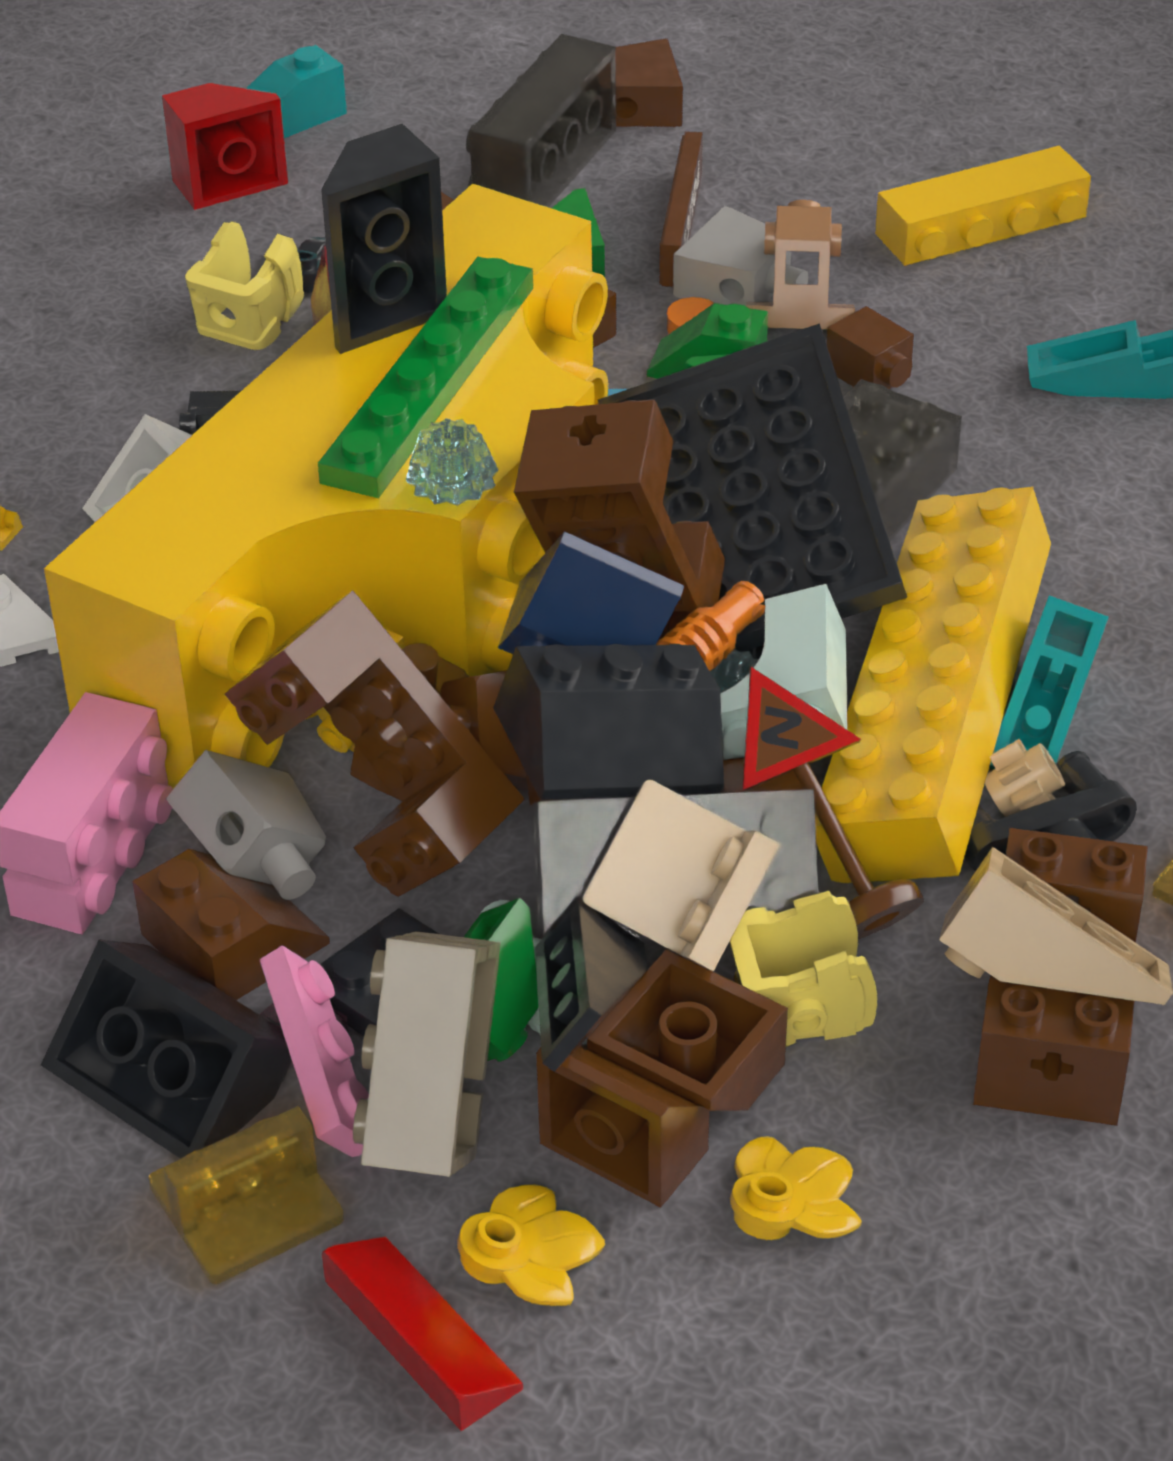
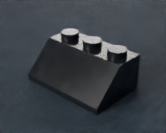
(383, 237)
(612, 719)
(166, 1049)

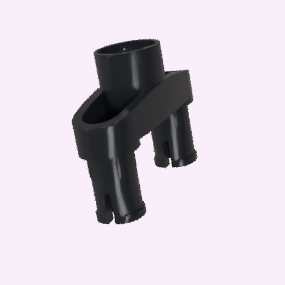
(1091, 810)

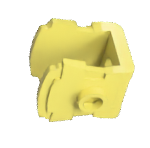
(257, 304)
(808, 965)

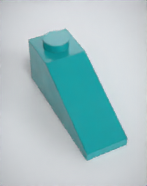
(308, 88)
(1052, 677)

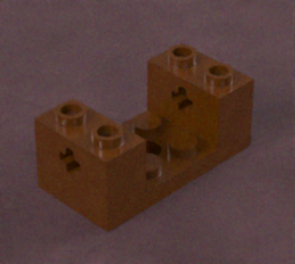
(604, 481)
(400, 725)
(1054, 1046)

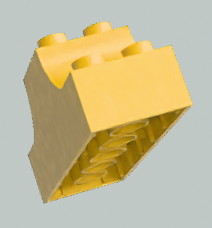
(246, 547)

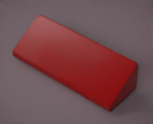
(419, 1329)

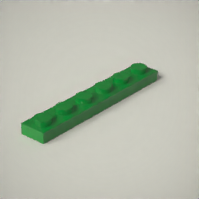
(425, 377)

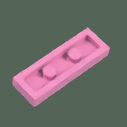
(316, 1045)

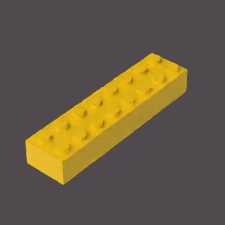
(936, 685)

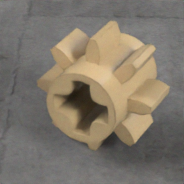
(1022, 777)

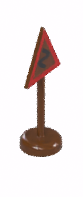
(787, 737)

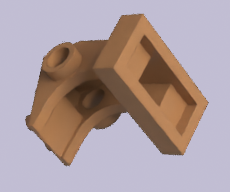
(807, 229)

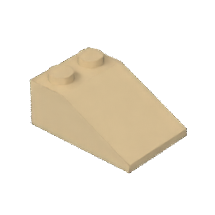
(1041, 938)

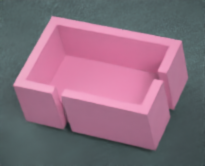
(84, 813)

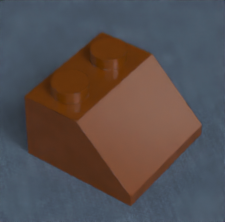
(219, 921)
(696, 1034)
(620, 1124)

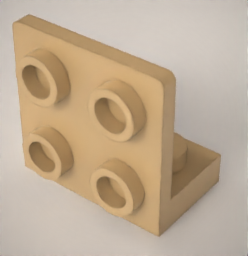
(680, 874)

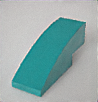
(1105, 363)

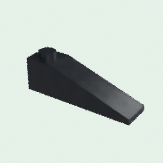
(581, 976)

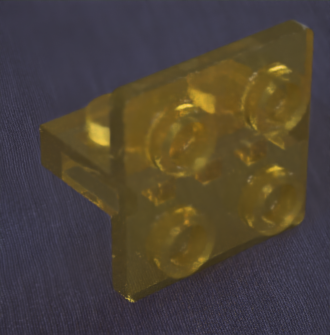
(248, 1196)

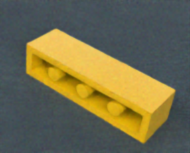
(982, 205)

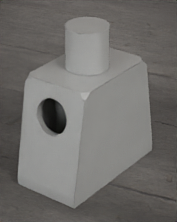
(729, 262)
(250, 821)

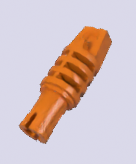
(716, 627)

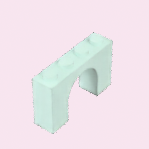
(800, 653)

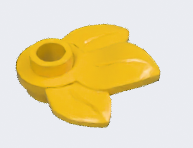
(791, 1188)
(528, 1245)

